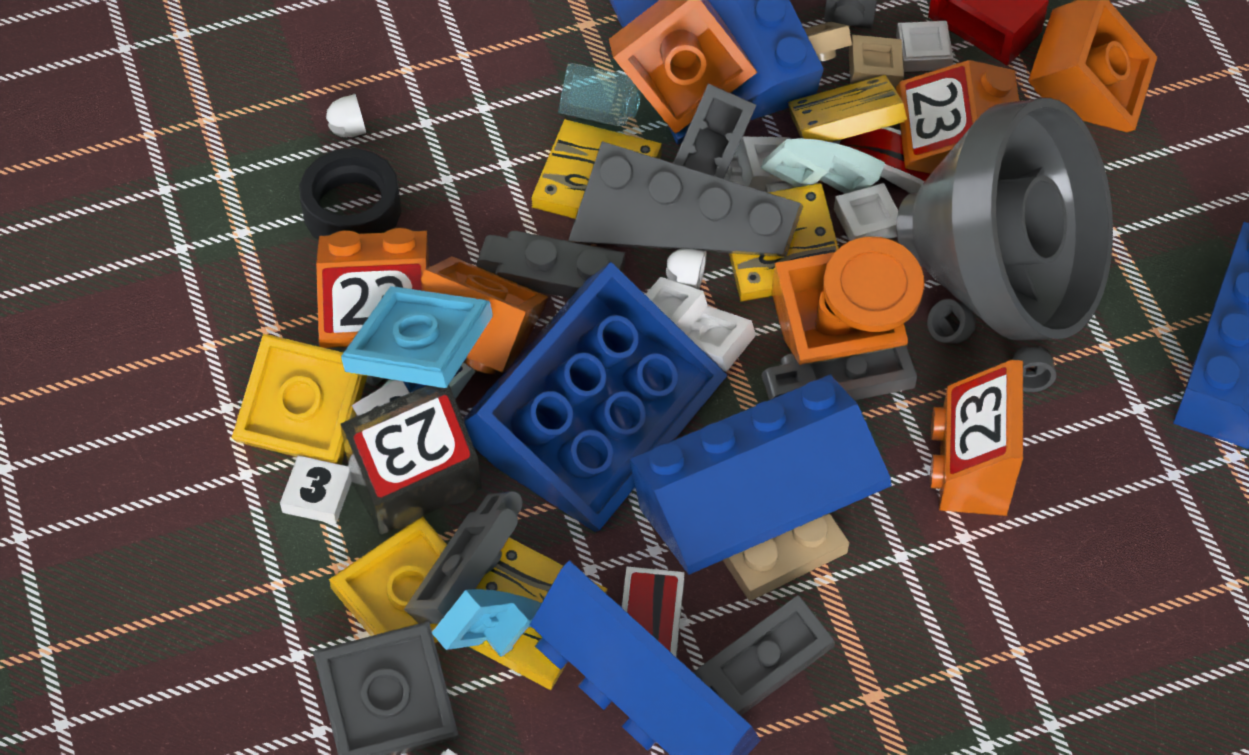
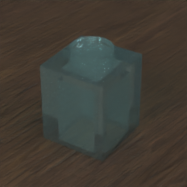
(599, 95)

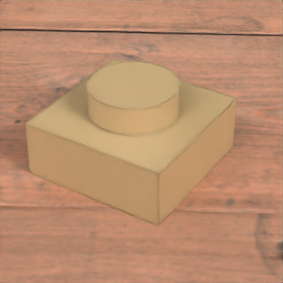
(827, 38)
(875, 57)

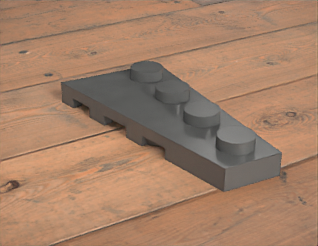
(664, 205)

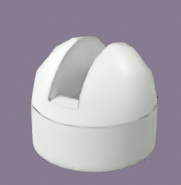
(345, 117)
(686, 266)

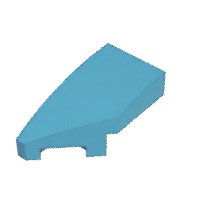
(486, 616)

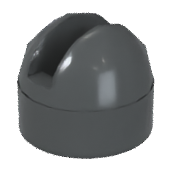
(946, 329)
(1044, 368)

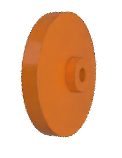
(873, 284)

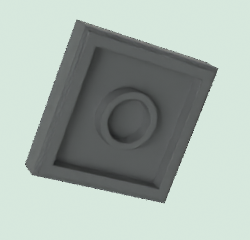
(386, 693)

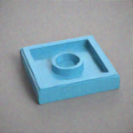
(417, 336)

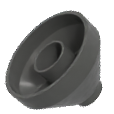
(1018, 221)

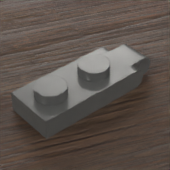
(545, 262)
(859, 374)
(467, 557)
(766, 656)

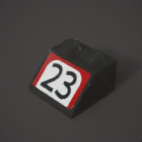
(411, 457)

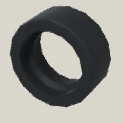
(347, 167)

